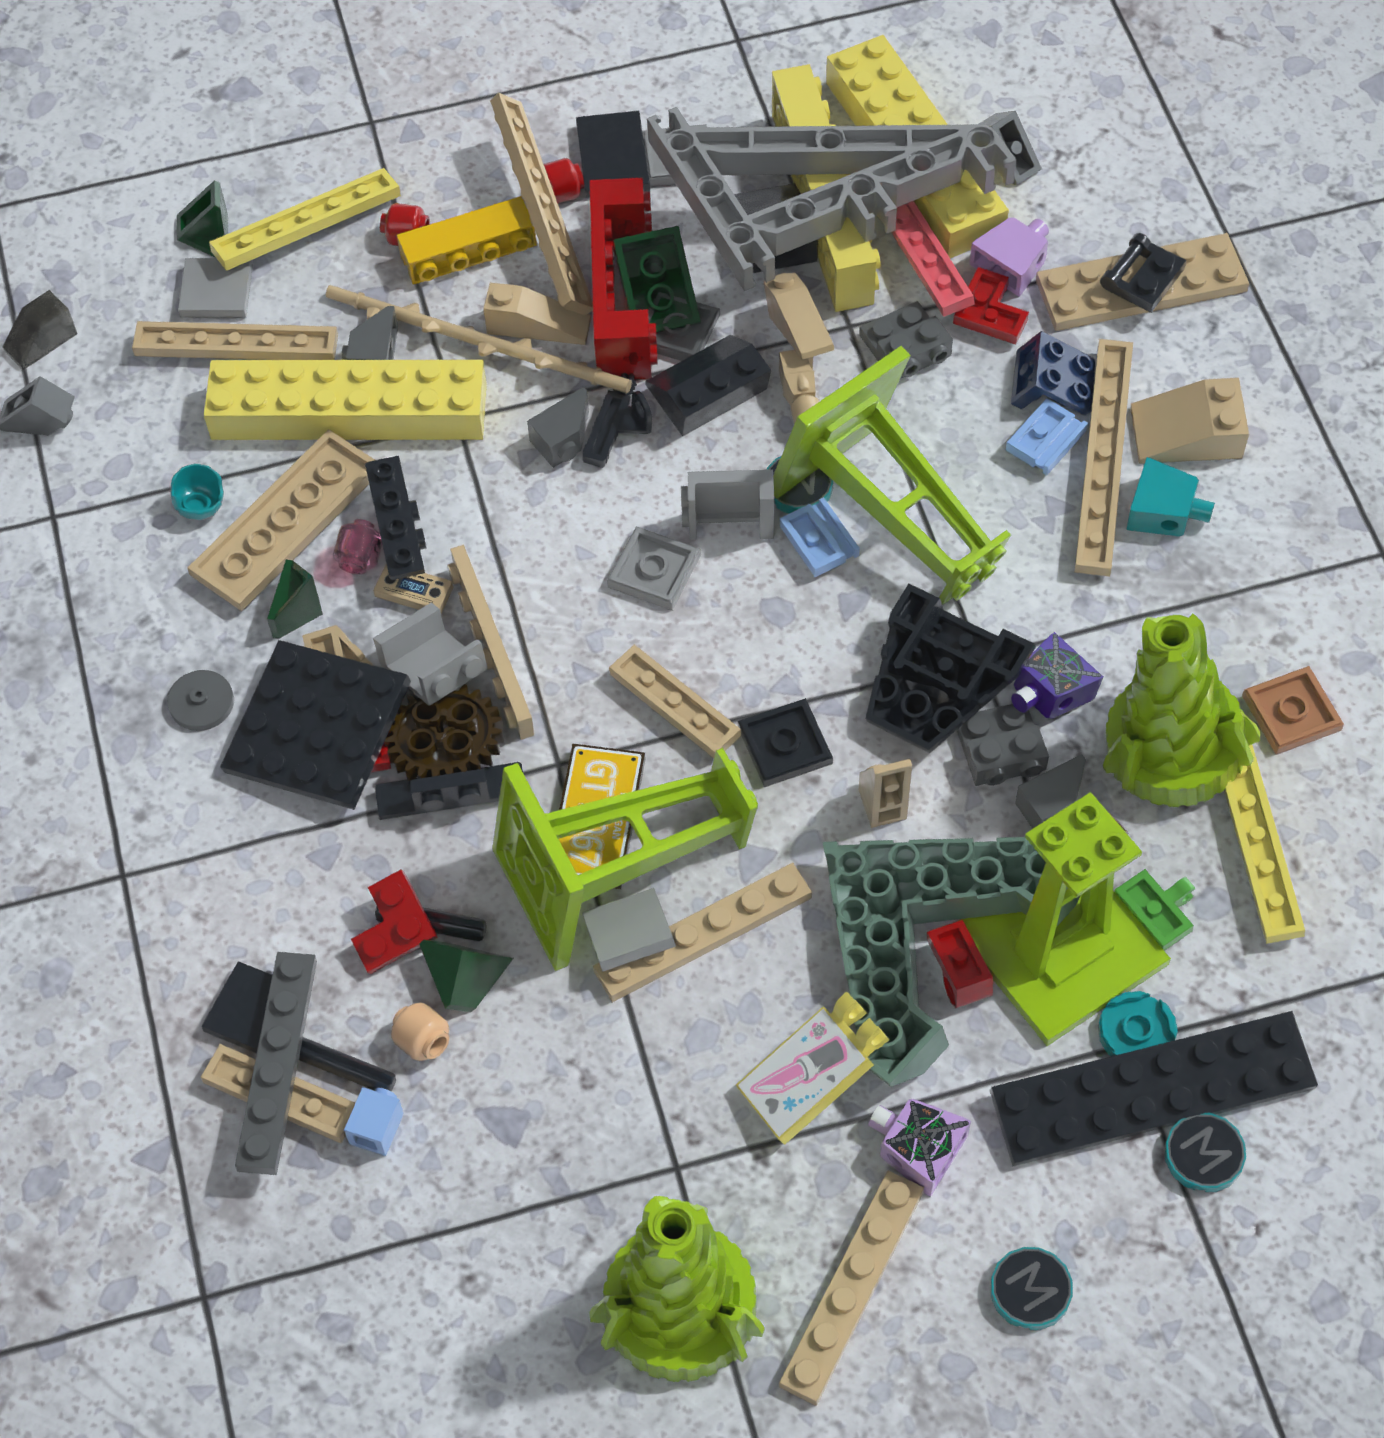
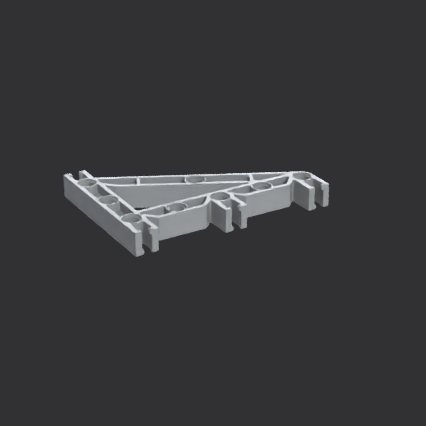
(884, 164)

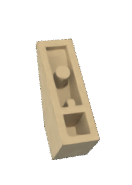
(531, 315)
(797, 316)
(886, 792)

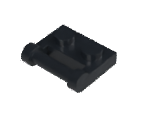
(1151, 280)

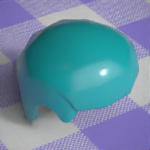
(196, 491)

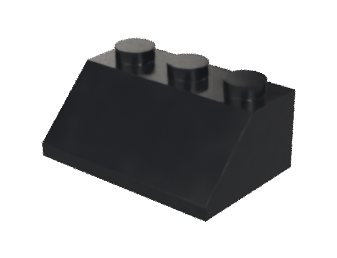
(710, 383)

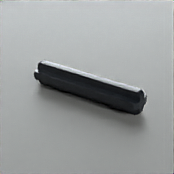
(452, 924)
(345, 1066)

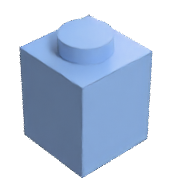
(374, 1120)

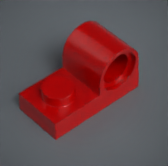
(962, 966)

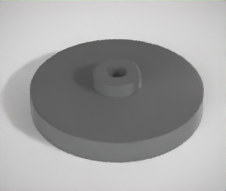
(200, 700)

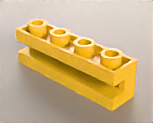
(467, 240)

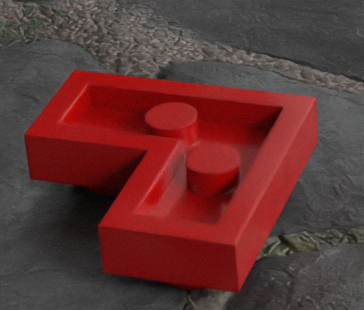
(988, 313)
(402, 928)

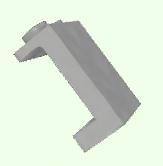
(729, 498)

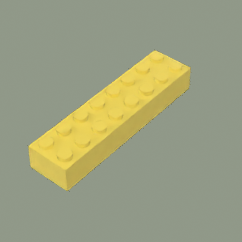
(881, 91)
(844, 256)
(346, 397)

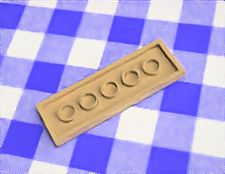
(1078, 299)
(283, 520)

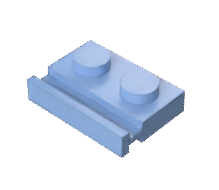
(1046, 436)
(819, 537)

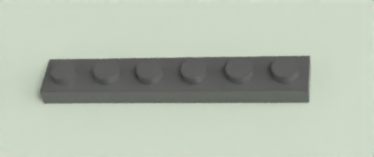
(276, 1064)

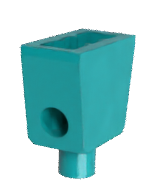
(1166, 501)

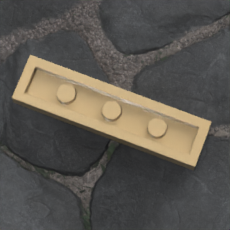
(674, 701)
(309, 1106)

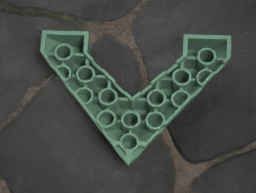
(890, 887)

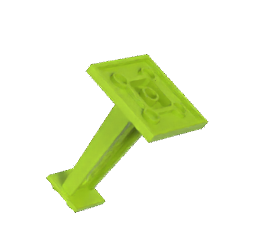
(847, 418)
(542, 874)
(1098, 949)

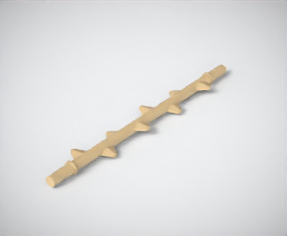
(486, 343)

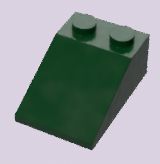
(652, 265)

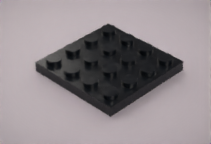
(316, 724)

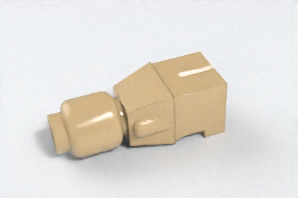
(797, 382)

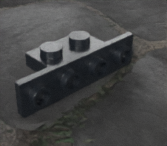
(396, 518)
(439, 792)

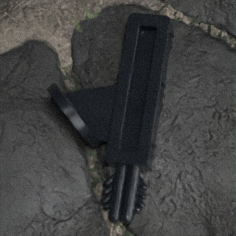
(616, 418)

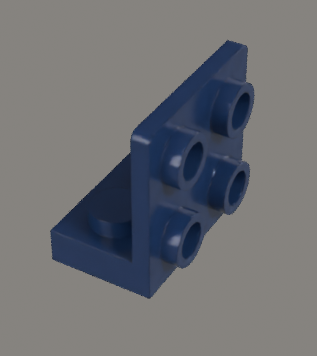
(1054, 370)

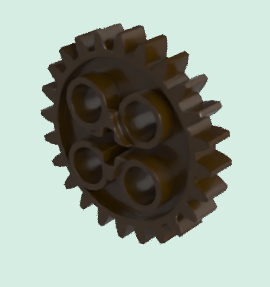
(446, 736)

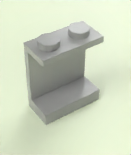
(429, 655)

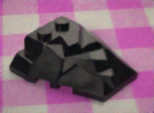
(938, 670)

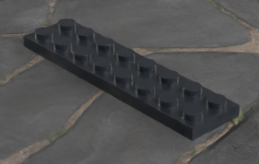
(1152, 1088)

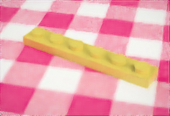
(304, 219)
(1263, 856)

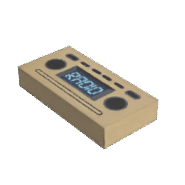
(414, 590)

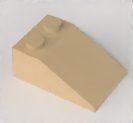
(1192, 423)

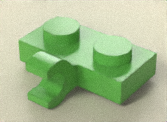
(1158, 908)

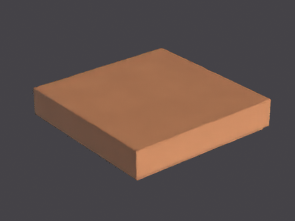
(1292, 710)

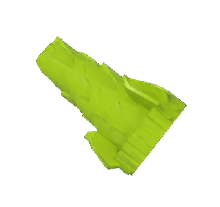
(1176, 726)
(678, 1296)

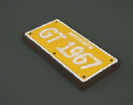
(593, 776)

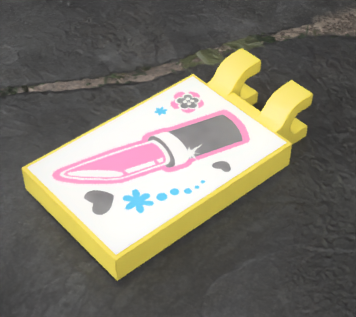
(812, 1068)

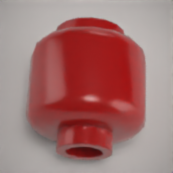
(565, 179)
(401, 219)

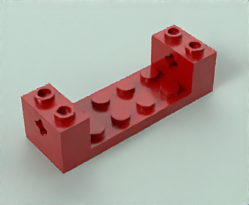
(621, 338)

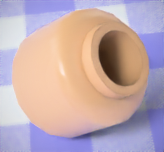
(420, 1032)

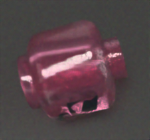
(357, 547)

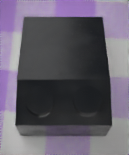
(760, 199)

